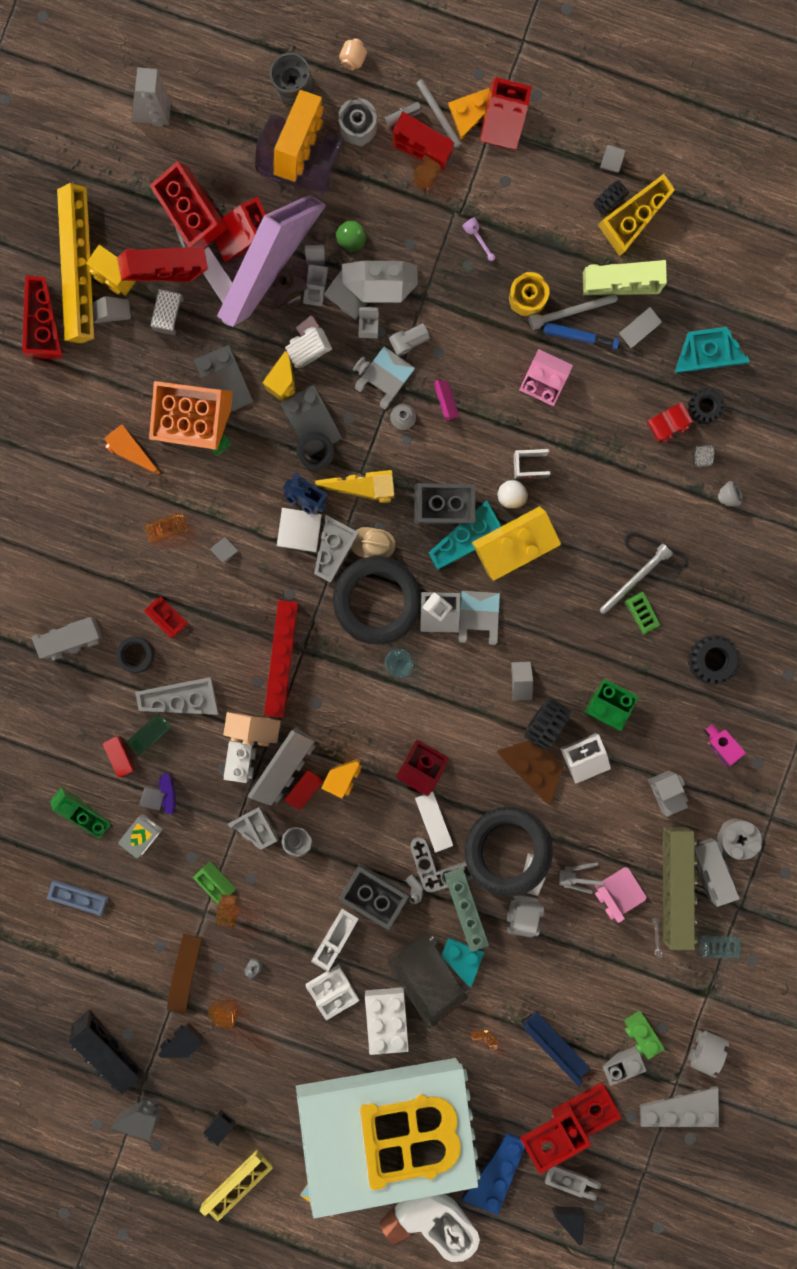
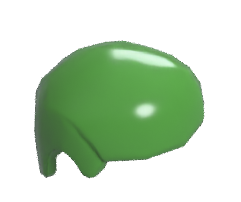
(351, 236)

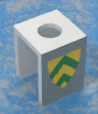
(140, 836)

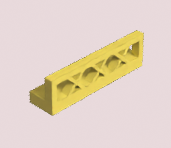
(234, 1182)

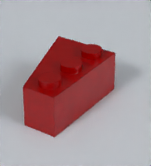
(420, 140)

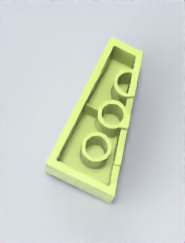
(625, 278)

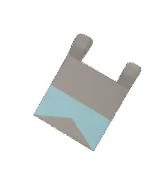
(386, 373)
(479, 612)

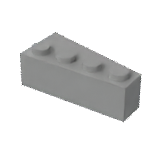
(150, 99)

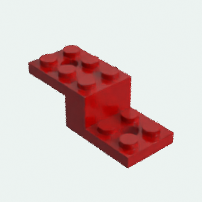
(570, 1128)

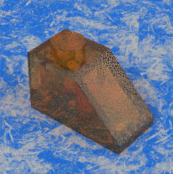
(223, 1013)

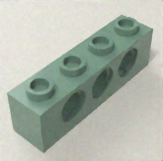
(466, 909)

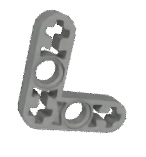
(431, 871)

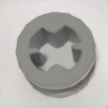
(361, 366)

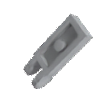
(571, 1182)

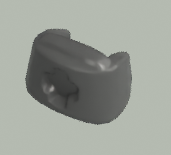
(253, 968)

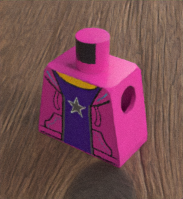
(730, 751)

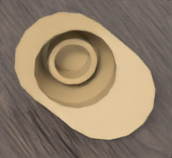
(373, 543)

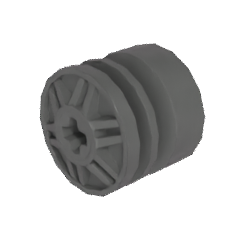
(287, 70)

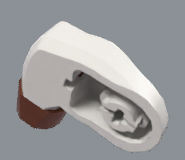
(438, 1220)

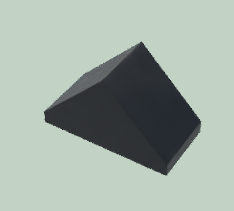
(572, 1220)

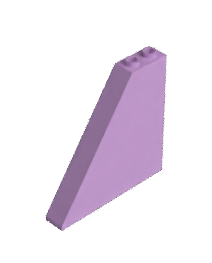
(267, 255)

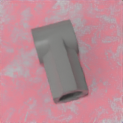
(405, 341)

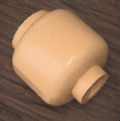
(353, 54)

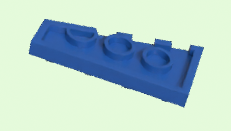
(496, 1176)

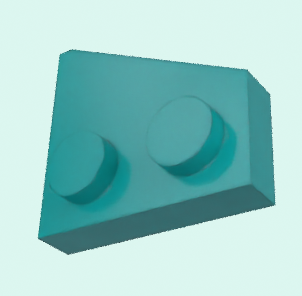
(462, 960)

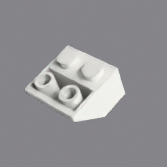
(586, 758)

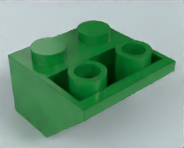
(611, 704)

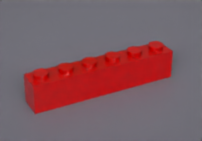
(281, 659)

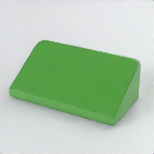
(213, 882)

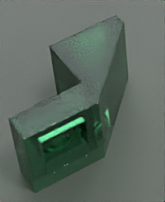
(148, 734)

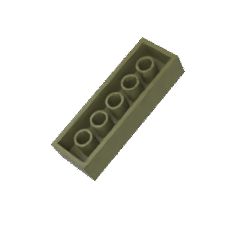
(679, 888)

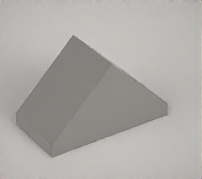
(111, 309)
(522, 681)

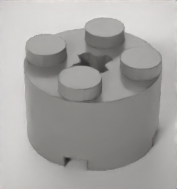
(351, 128)
(750, 841)
(524, 916)
(709, 1053)

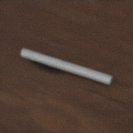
(438, 113)

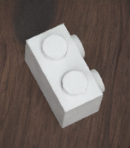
(239, 761)

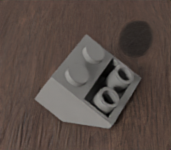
(451, 620)

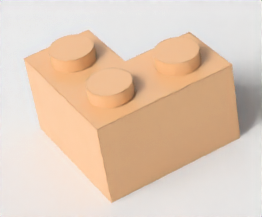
(251, 729)

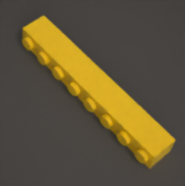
(74, 271)

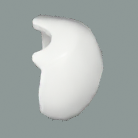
(512, 494)

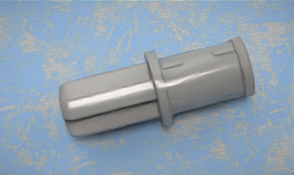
(412, 110)

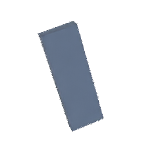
(77, 897)

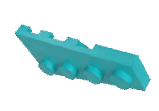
(460, 540)

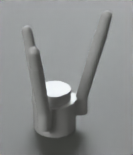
(567, 878)

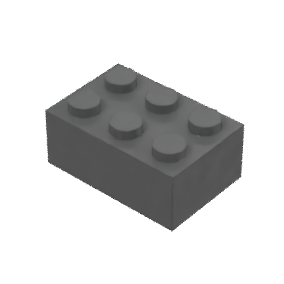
(374, 896)

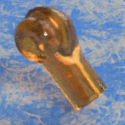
(487, 1037)

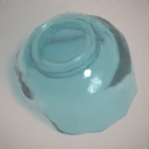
(398, 663)

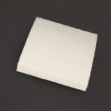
(299, 530)
(332, 992)

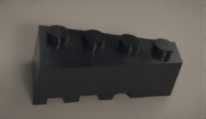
(103, 1053)

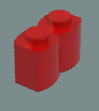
(669, 422)

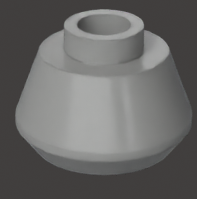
(398, 420)
(730, 494)

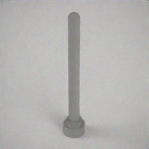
(537, 321)
(662, 554)

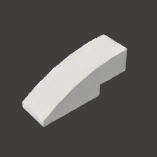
(334, 940)

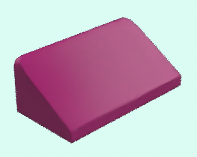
(446, 400)

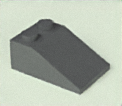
(222, 372)
(309, 414)
(444, 503)

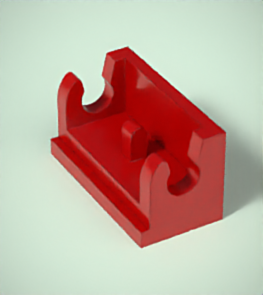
(166, 617)

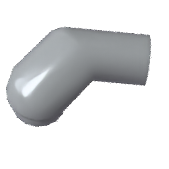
(416, 889)

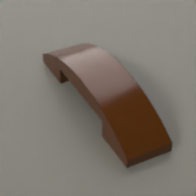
(183, 973)

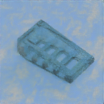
(704, 950)

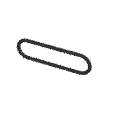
(654, 541)

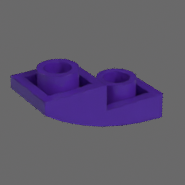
(168, 786)

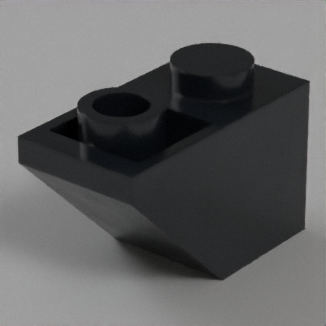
(183, 1044)

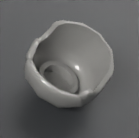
(296, 841)

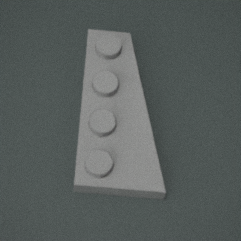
(185, 697)
(687, 1110)

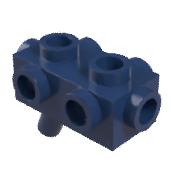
(305, 494)

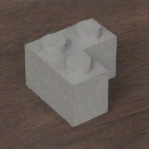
(669, 792)

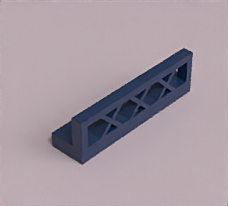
(556, 1047)

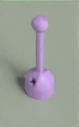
(472, 227)

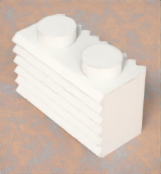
(308, 347)

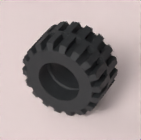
(730, 659)
(547, 723)

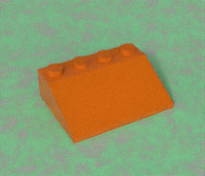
(189, 414)

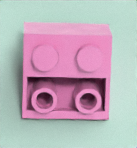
(546, 377)

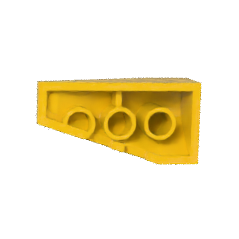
(372, 486)

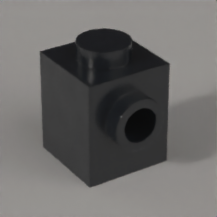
(218, 1127)

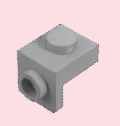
(368, 322)

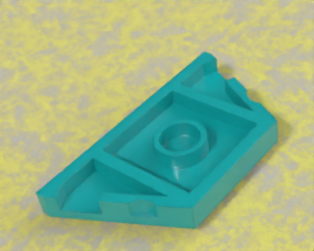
(709, 350)

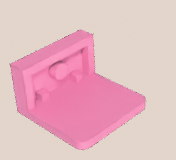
(620, 893)

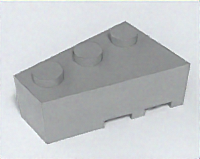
(67, 639)
(714, 873)

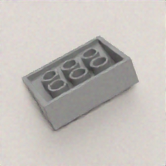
(282, 767)

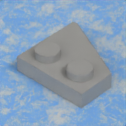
(256, 828)

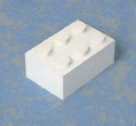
(386, 1021)

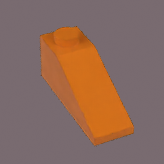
(125, 446)

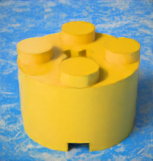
(518, 297)

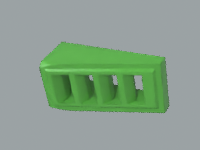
(629, 603)

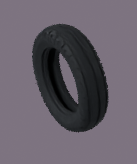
(369, 566)
(542, 851)

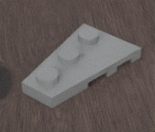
(334, 548)

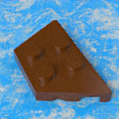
(535, 767)

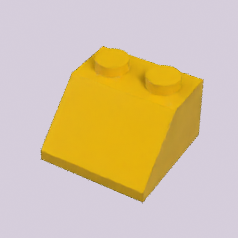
(281, 379)

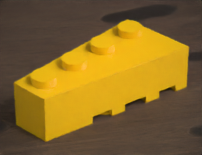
(629, 219)

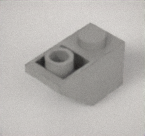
(624, 1066)

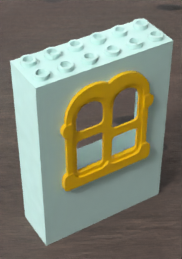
(343, 1142)

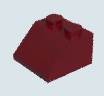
(422, 767)

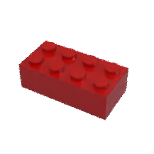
(188, 206)

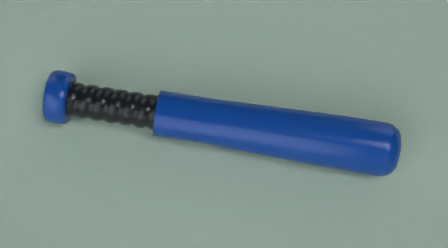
(574, 334)

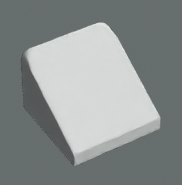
(437, 607)

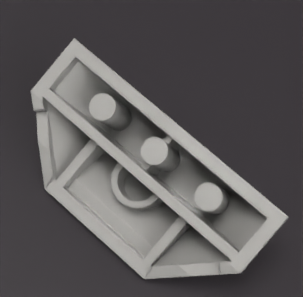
(380, 280)

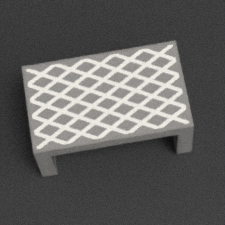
(166, 311)

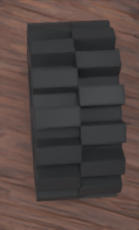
(611, 198)
(709, 394)

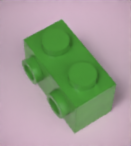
(640, 1030)

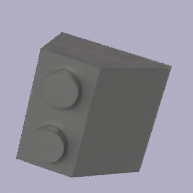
(139, 1119)

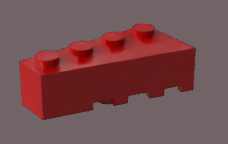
(162, 264)
(39, 321)

